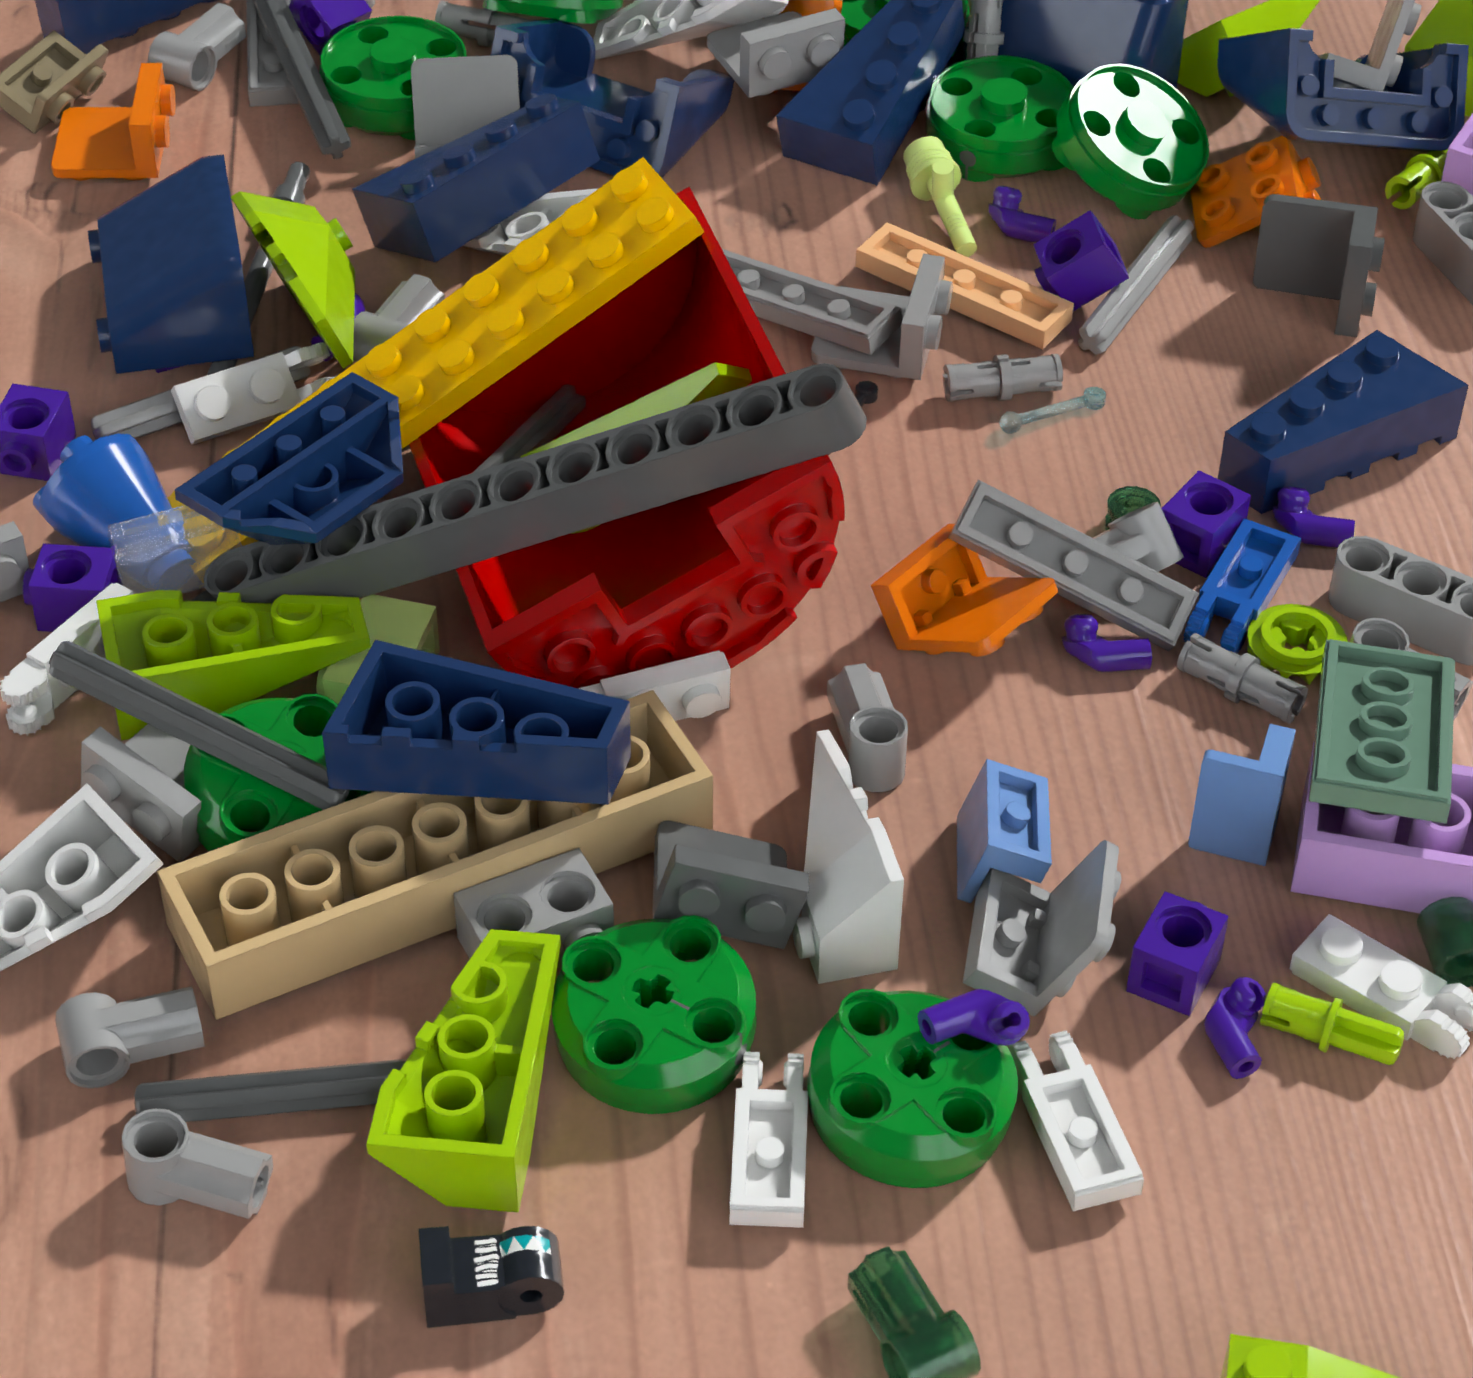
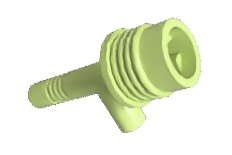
(935, 178)

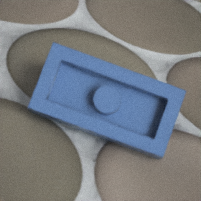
(1241, 799)
(1003, 828)

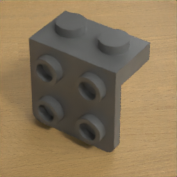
(1320, 253)
(729, 881)

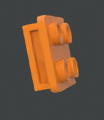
(118, 139)
(1232, 193)
(947, 603)

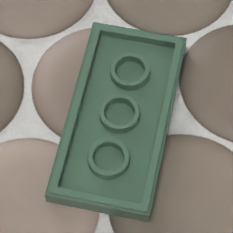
(1384, 731)

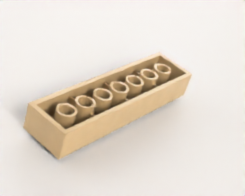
(387, 867)

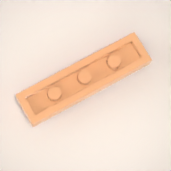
(977, 288)

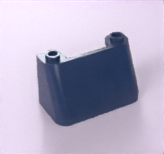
(1093, 33)
(1296, 95)
(621, 118)
(173, 273)

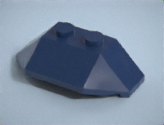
(307, 468)

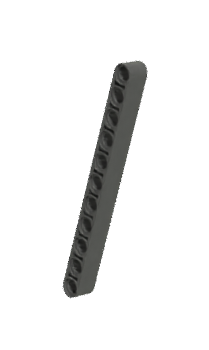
(558, 490)

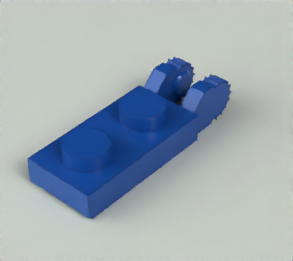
(1243, 581)

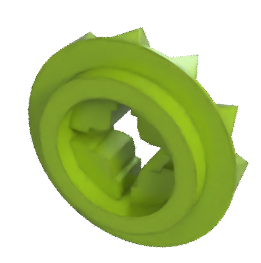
(1295, 626)

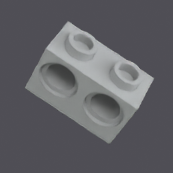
(546, 898)

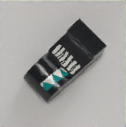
(489, 1275)

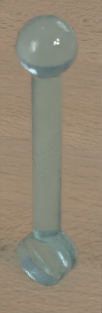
(1093, 399)

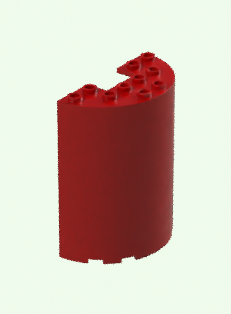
(668, 578)

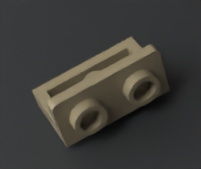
(50, 80)

